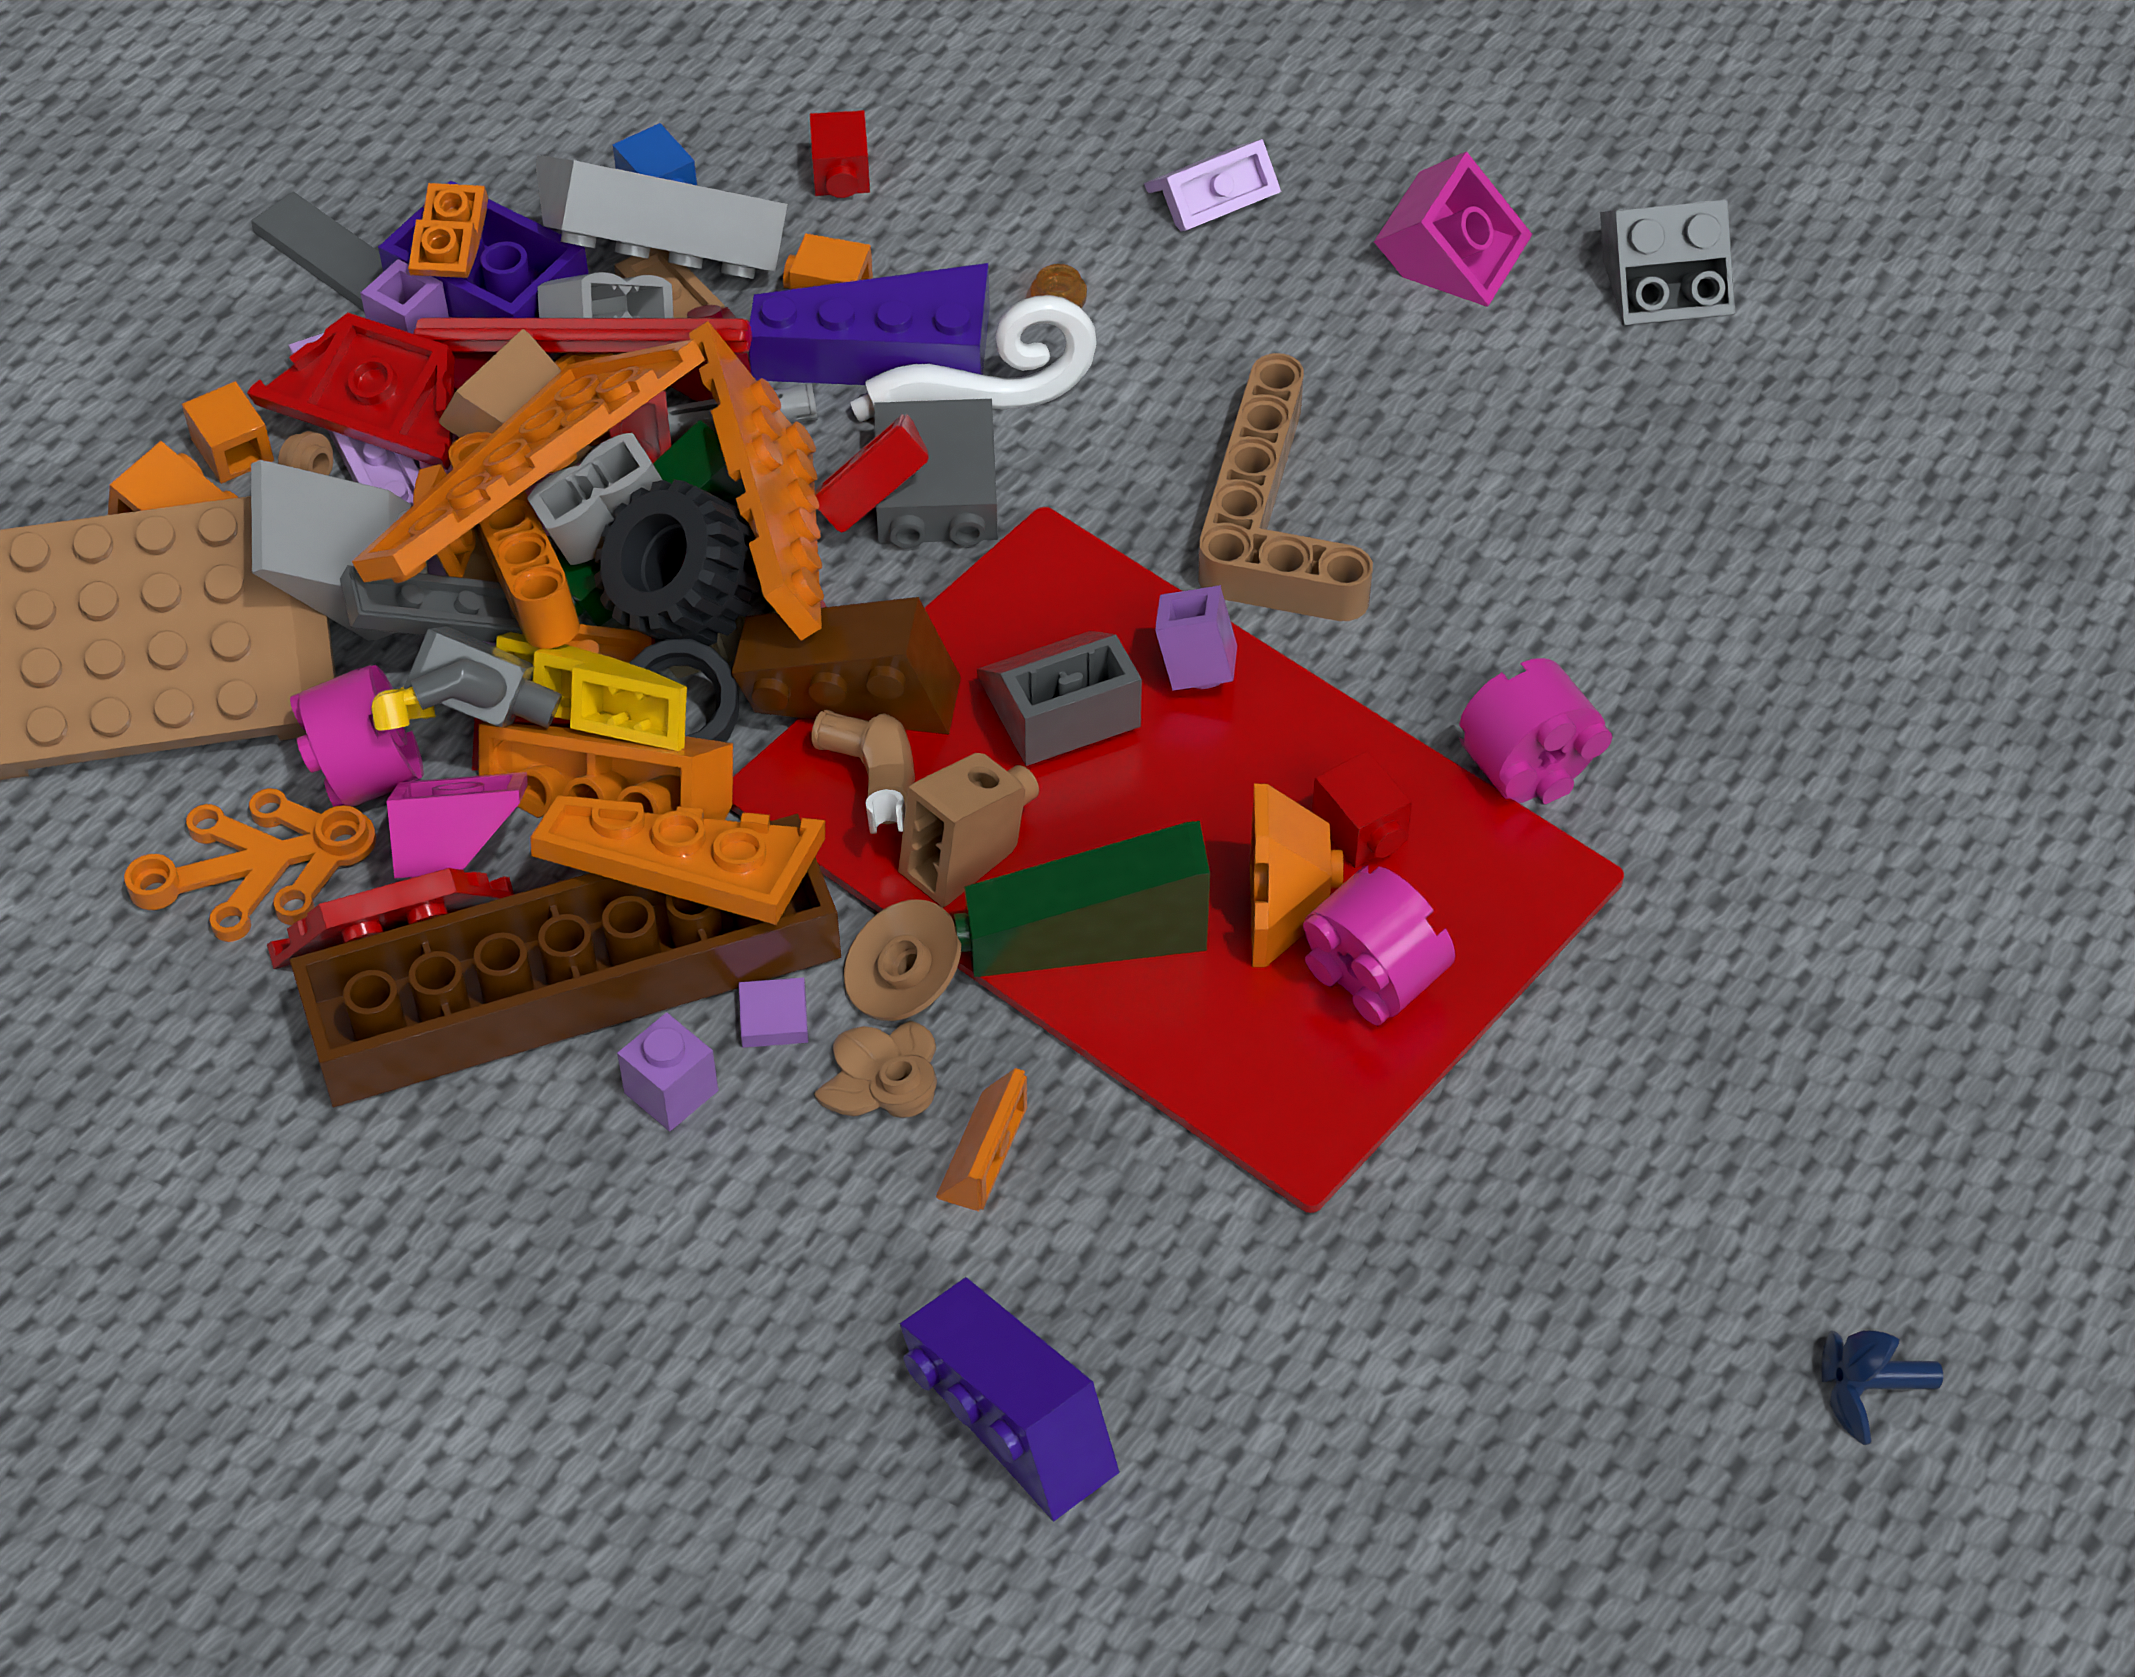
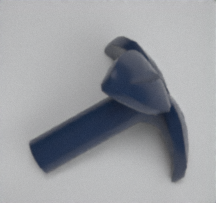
(1867, 1365)

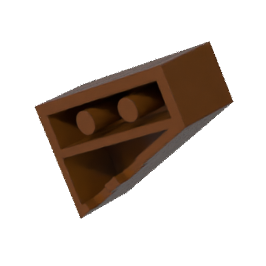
(857, 665)

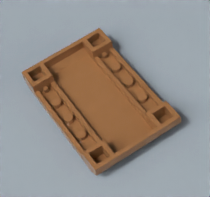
(146, 637)

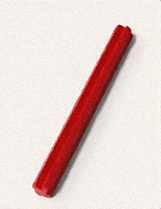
(577, 334)

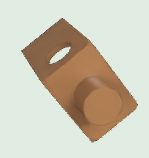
(502, 389)
(962, 824)

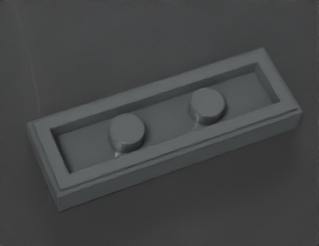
(320, 246)
(428, 603)

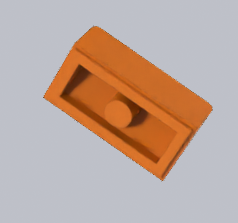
(985, 1142)

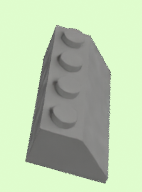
(659, 214)

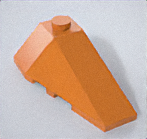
(609, 769)

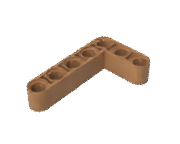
(1237, 548)

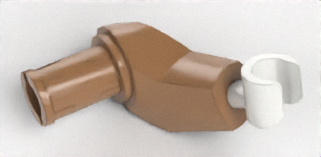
(883, 751)

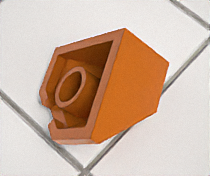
(1288, 871)

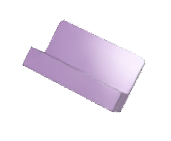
(1217, 184)

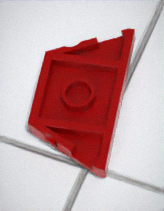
(369, 387)
(385, 910)

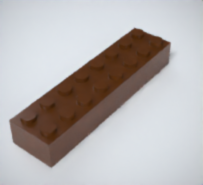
(537, 974)

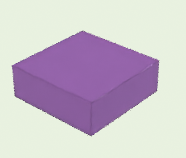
(773, 1012)

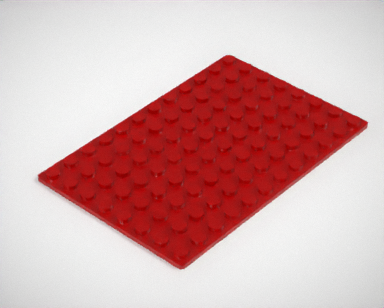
(1231, 1051)

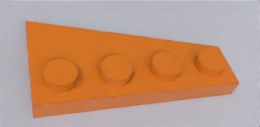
(680, 853)

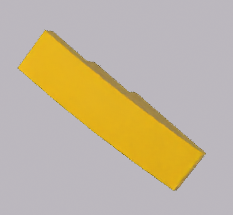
(607, 693)

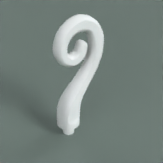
(938, 382)

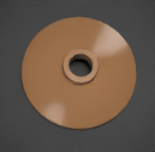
(902, 960)

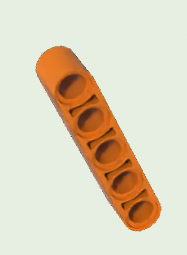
(524, 564)

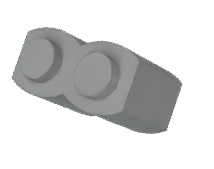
(606, 297)
(582, 498)

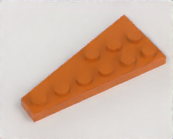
(533, 442)
(777, 478)

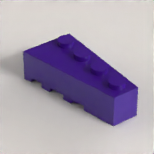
(871, 327)

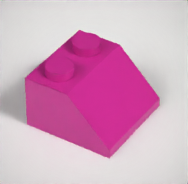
(1454, 232)
(448, 819)

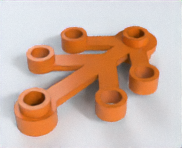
(259, 859)

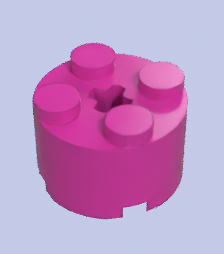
(1533, 732)
(346, 745)
(1376, 943)

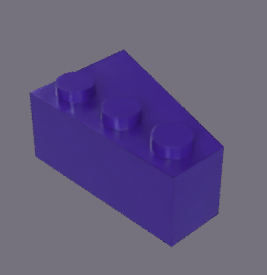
(1013, 1395)

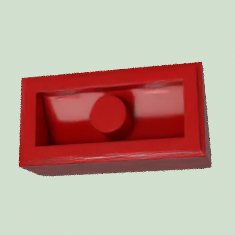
(872, 474)

